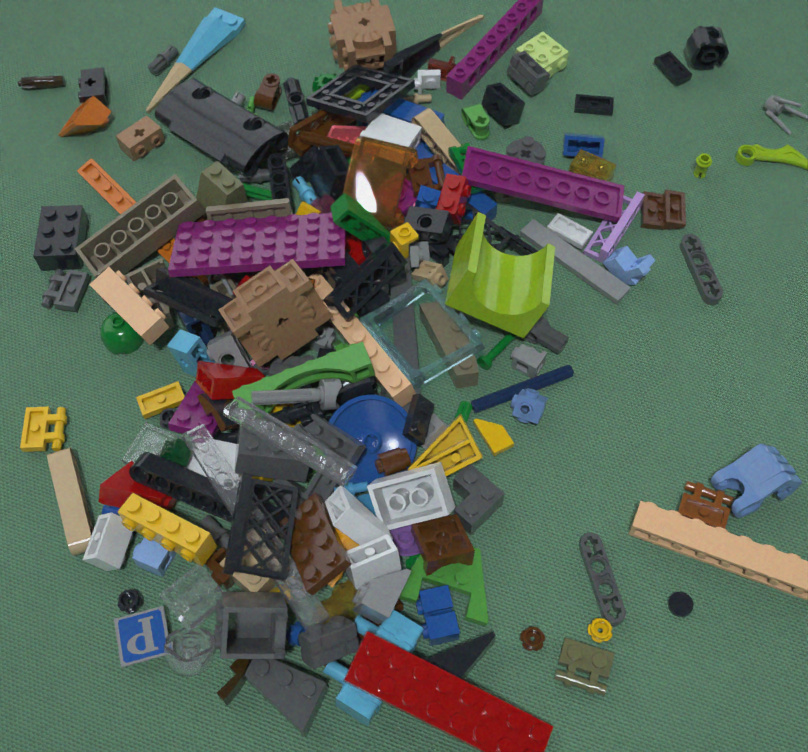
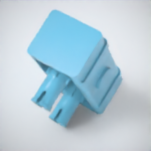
(396, 630)

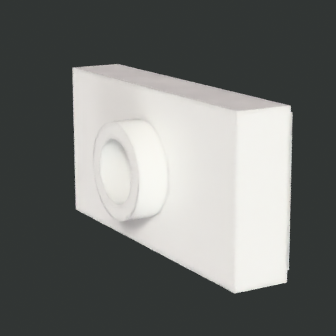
(570, 231)

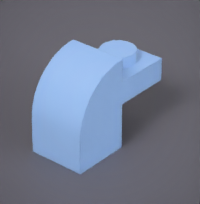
(627, 266)

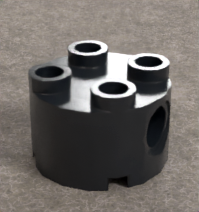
(707, 47)

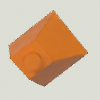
(86, 118)

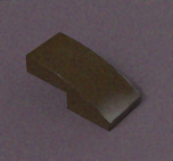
(235, 684)

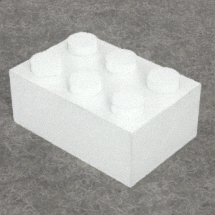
(411, 496)

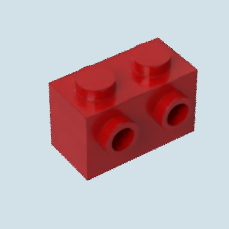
(454, 196)

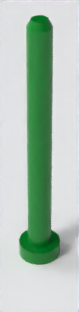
(485, 361)

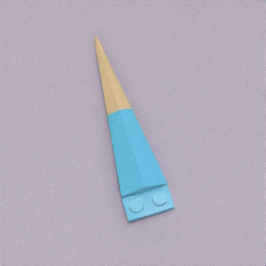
(209, 37)

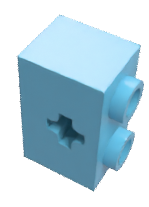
(188, 350)

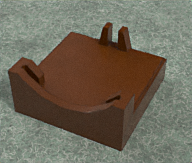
(442, 543)

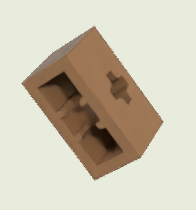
(140, 138)

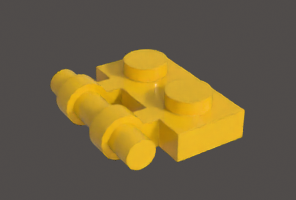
(36, 427)

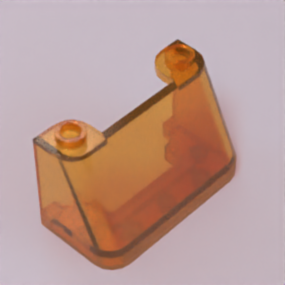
(378, 177)

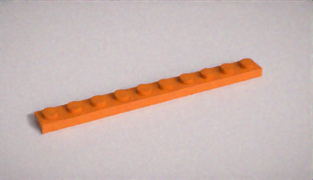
(121, 201)

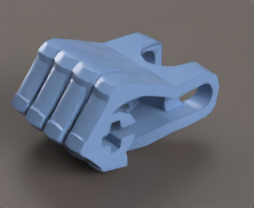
(757, 477)

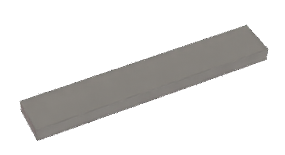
(576, 262)

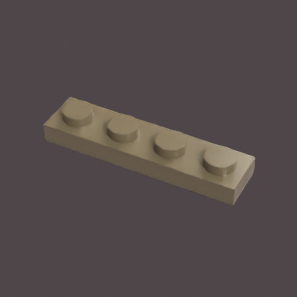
(256, 209)

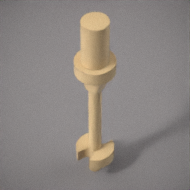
(418, 98)

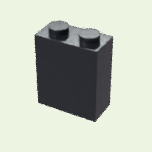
(330, 172)

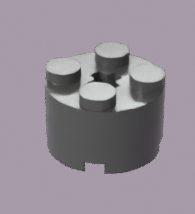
(527, 150)

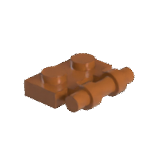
(709, 512)

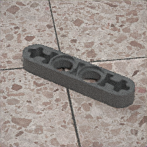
(704, 268)
(606, 577)

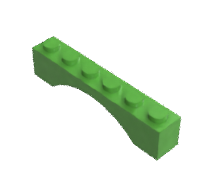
(347, 364)

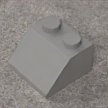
(379, 596)

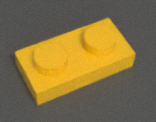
(160, 399)

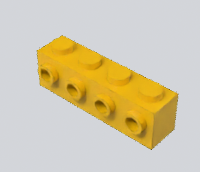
(167, 529)

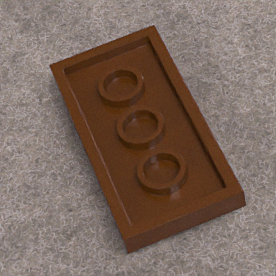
(316, 545)

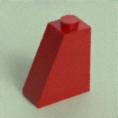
(221, 379)
(120, 486)

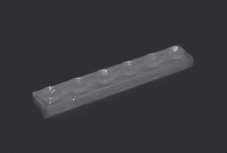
(290, 441)

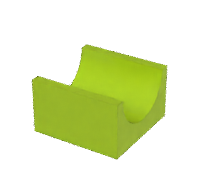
(499, 286)

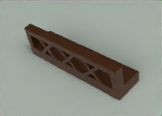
(319, 127)

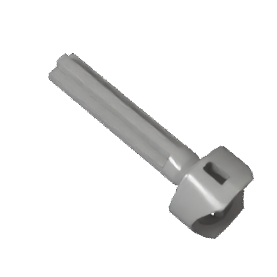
(325, 394)

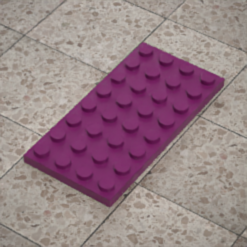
(256, 244)

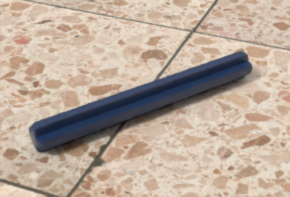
(533, 383)

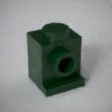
(176, 452)

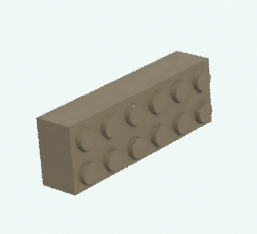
(141, 228)

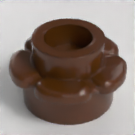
(532, 645)

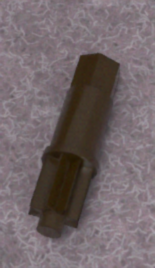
(41, 82)

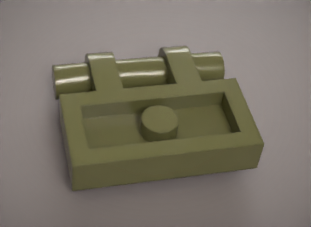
(587, 660)

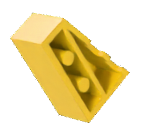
(452, 448)

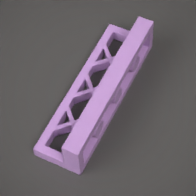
(617, 230)

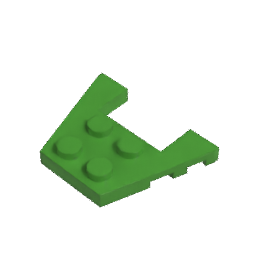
(459, 578)

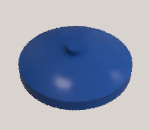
(378, 425)

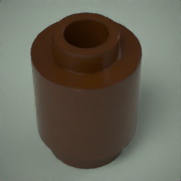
(392, 461)

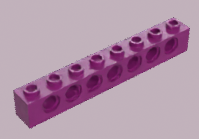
(492, 47)

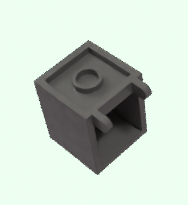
(258, 625)

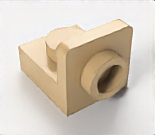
(432, 272)

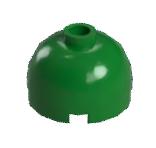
(119, 335)

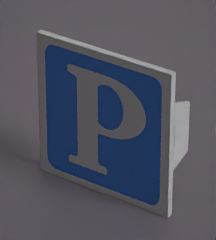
(141, 636)

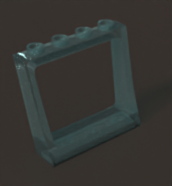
(421, 376)

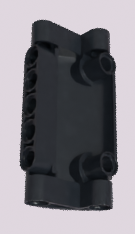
(219, 126)

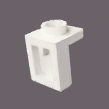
(427, 80)

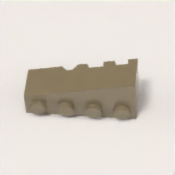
(447, 339)

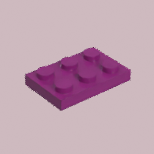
(191, 414)

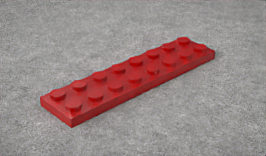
(443, 699)

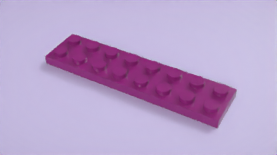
(543, 184)

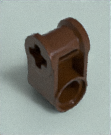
(268, 92)

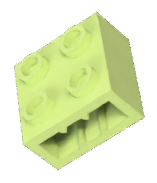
(546, 52)

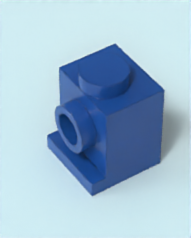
(427, 197)

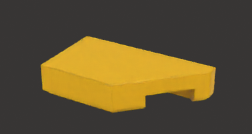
(494, 436)

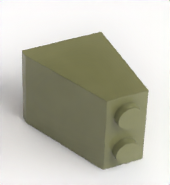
(219, 187)

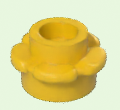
(600, 623)

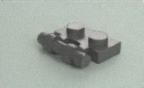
(70, 292)

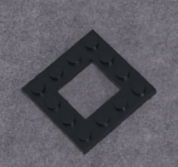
(330, 95)

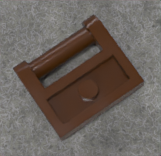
(421, 175)

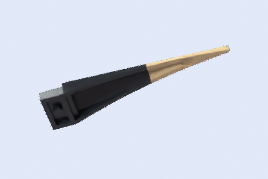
(411, 59)

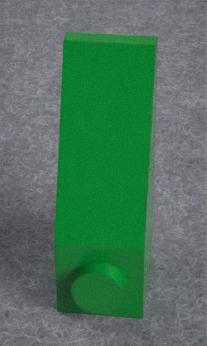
(357, 219)

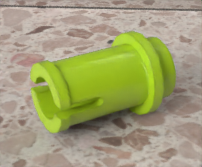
(703, 162)

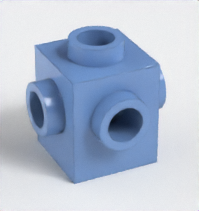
(528, 406)

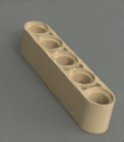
(436, 136)
(71, 500)

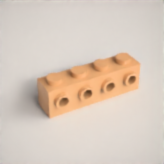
(130, 305)

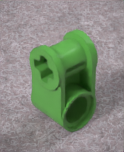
(477, 121)

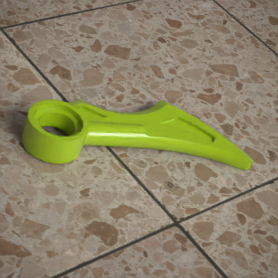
(782, 155)

